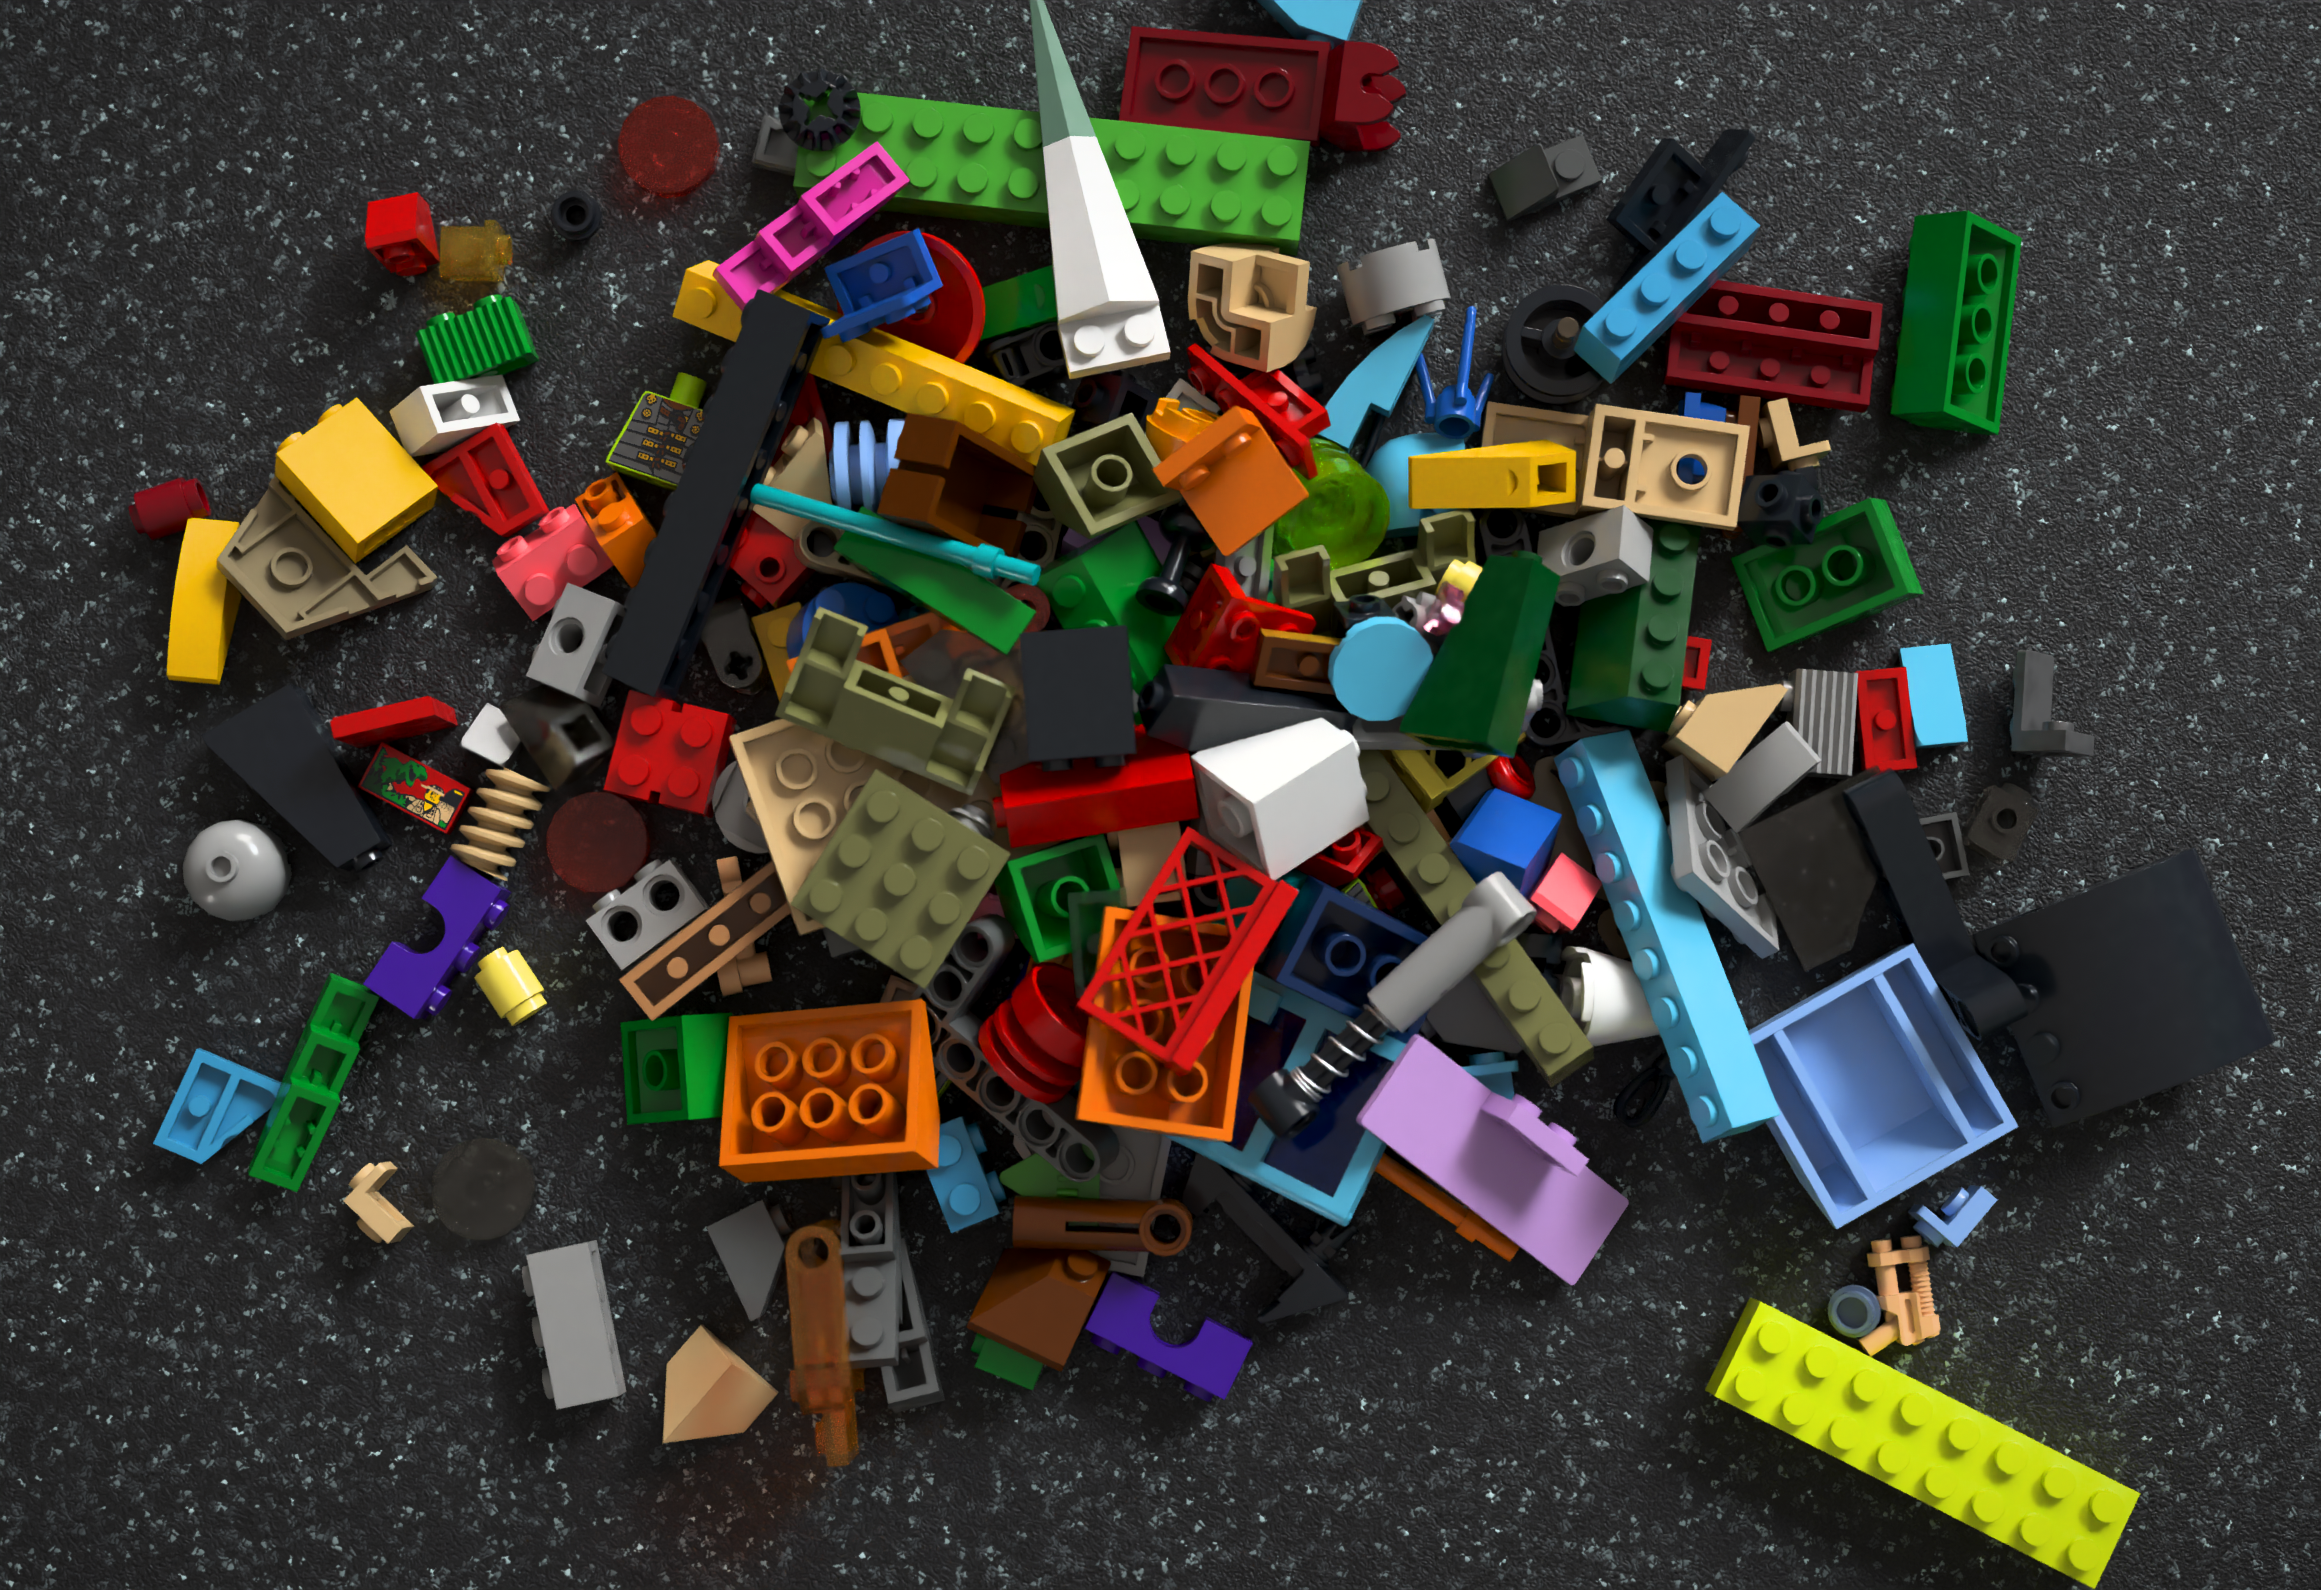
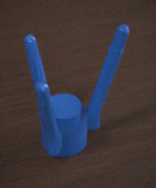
(1456, 410)

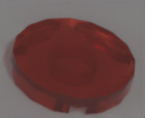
(668, 146)
(597, 842)

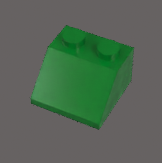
(1037, 887)
(675, 1067)

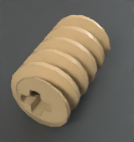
(499, 821)

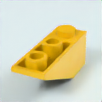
(1493, 477)

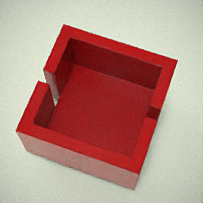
(669, 753)

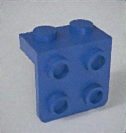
(881, 285)

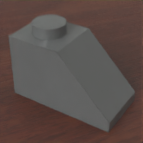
(753, 1252)

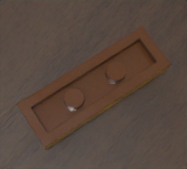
(1292, 661)

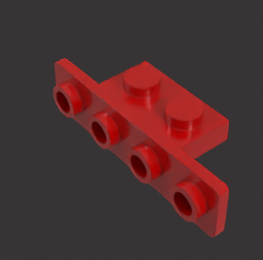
(1275, 400)

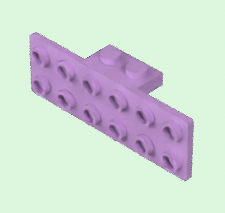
(1494, 1158)

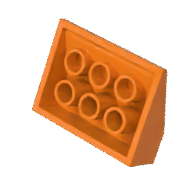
(1133, 1088)
(830, 1093)

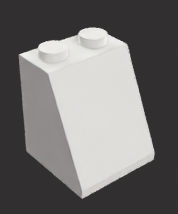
(1282, 794)

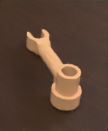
(748, 966)

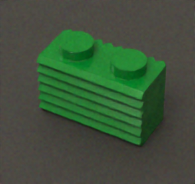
(477, 343)

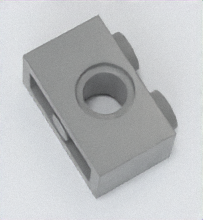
(1597, 554)
(558, 661)

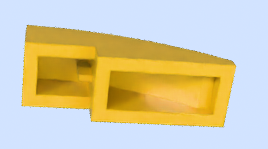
(202, 605)

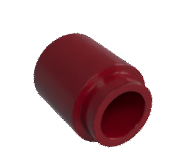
(168, 506)

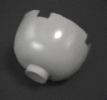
(236, 870)

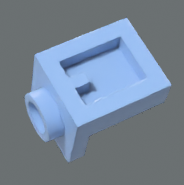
(1962, 1212)

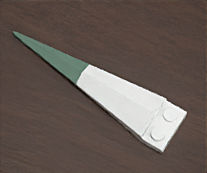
(1101, 282)

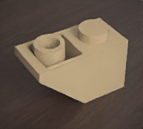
(800, 472)

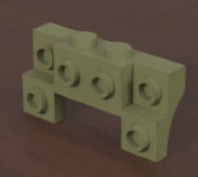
(1308, 585)
(889, 714)

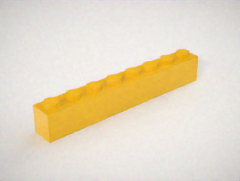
(898, 373)

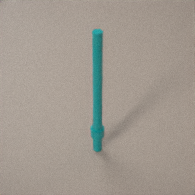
(984, 559)

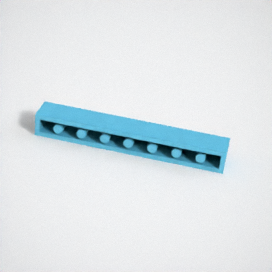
(1666, 937)

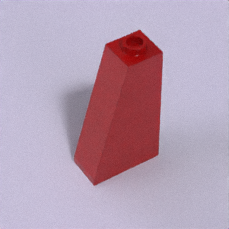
(1093, 801)

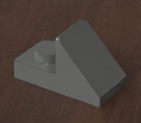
(1544, 177)

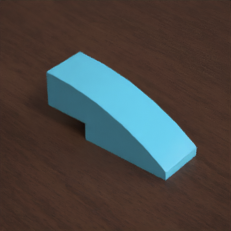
(1375, 383)

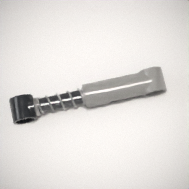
(1488, 919)

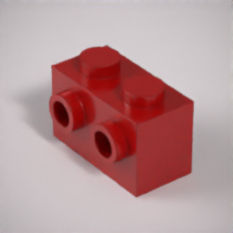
(768, 564)

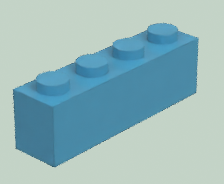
(1666, 287)

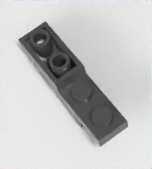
(872, 1267)

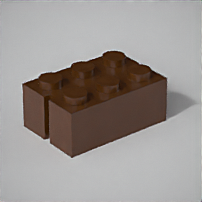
(949, 478)

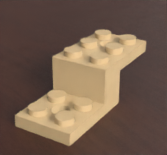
(1633, 460)

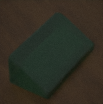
(1085, 928)

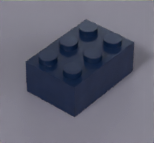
(1340, 950)

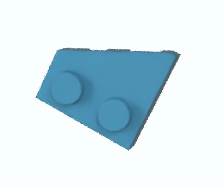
(214, 1106)

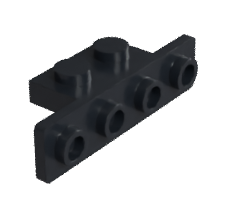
(1673, 192)

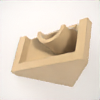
(711, 1391)

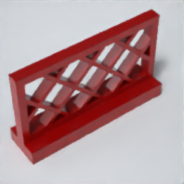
(1226, 976)

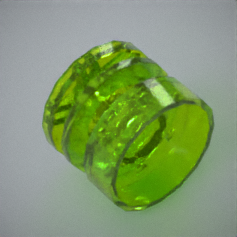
(1343, 509)

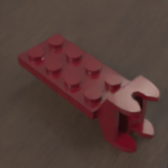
(1263, 87)

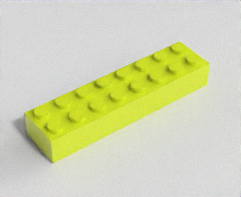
(1922, 1442)

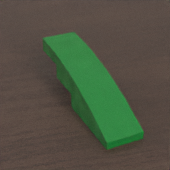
(943, 588)
(313, 1083)

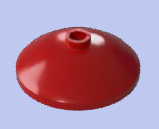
(957, 310)

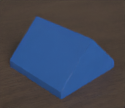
(1507, 838)

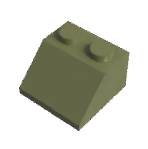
(1102, 478)

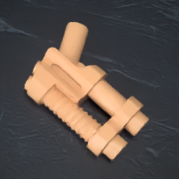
(1907, 1313)

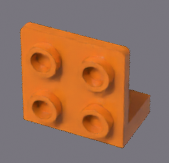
(1233, 479)

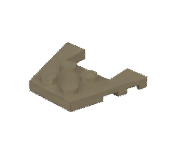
(302, 576)

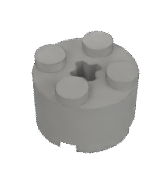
(1394, 285)

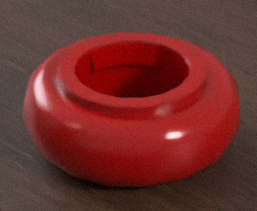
(1512, 776)

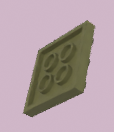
(900, 878)

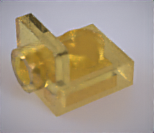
(475, 252)

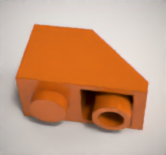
(618, 525)

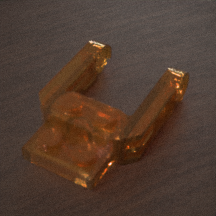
(821, 1342)

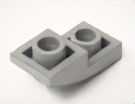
(1762, 777)

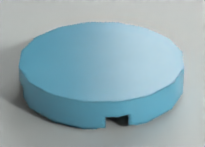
(1379, 668)

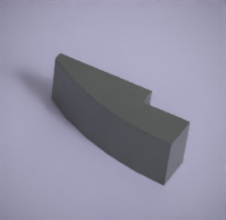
(917, 1377)

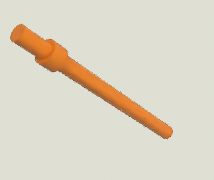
(1468, 1222)

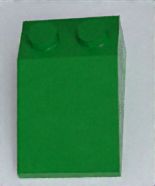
(1842, 577)

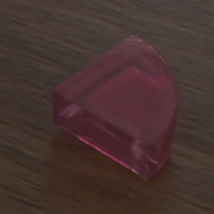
(1445, 609)

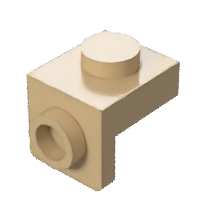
(1778, 434)
(377, 1215)

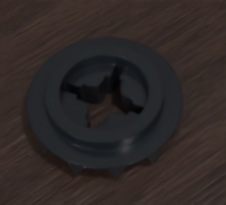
(823, 132)

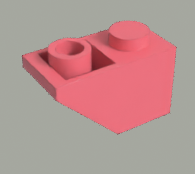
(1562, 895)

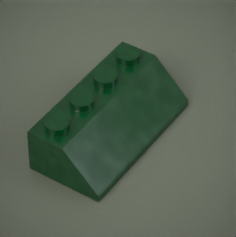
(1636, 640)

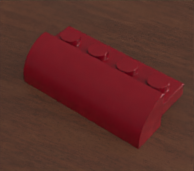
(1776, 346)

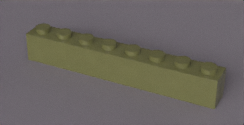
(1440, 886)

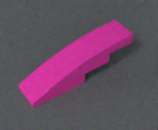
(812, 225)

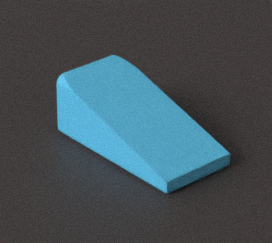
(1934, 696)

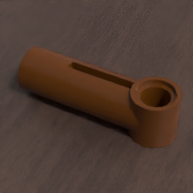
(1045, 1221)

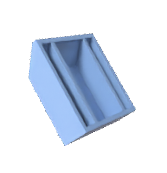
(1875, 1086)

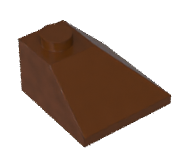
(1039, 1301)

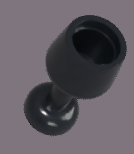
(1186, 535)

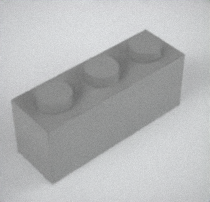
(574, 1325)

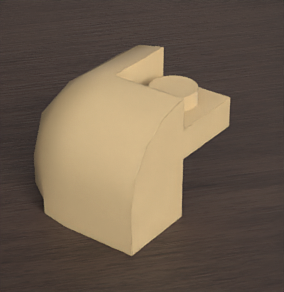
(1250, 303)

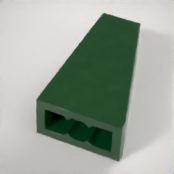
(1487, 662)

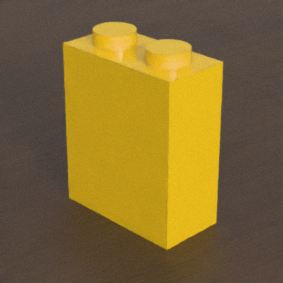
(354, 479)

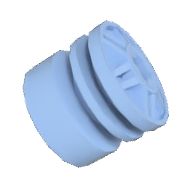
(862, 468)

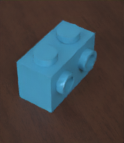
(962, 1181)

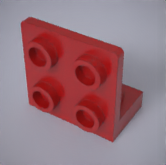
(1224, 624)

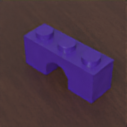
(468, 906)
(1206, 1361)

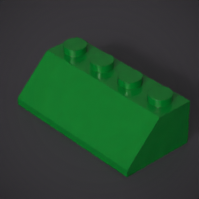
(1956, 323)
(1099, 589)

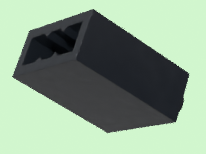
(1078, 697)

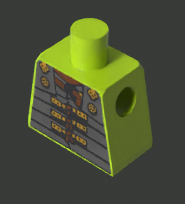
(660, 434)

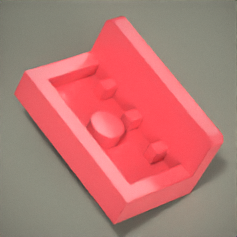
(548, 558)

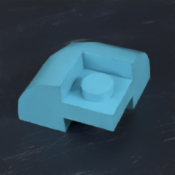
(1390, 469)

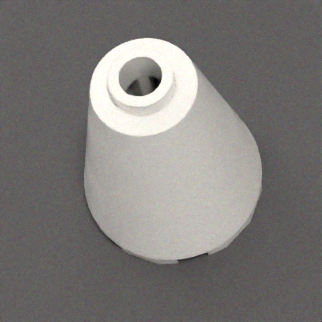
(1604, 997)

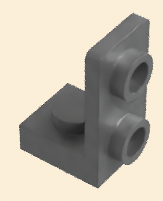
(2031, 722)

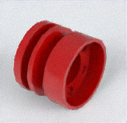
(1038, 1035)

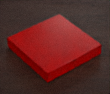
(393, 722)

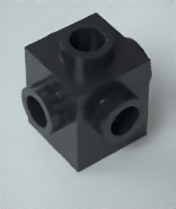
(1111, 396)
(1779, 509)

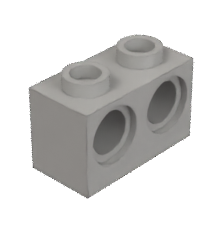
(654, 925)

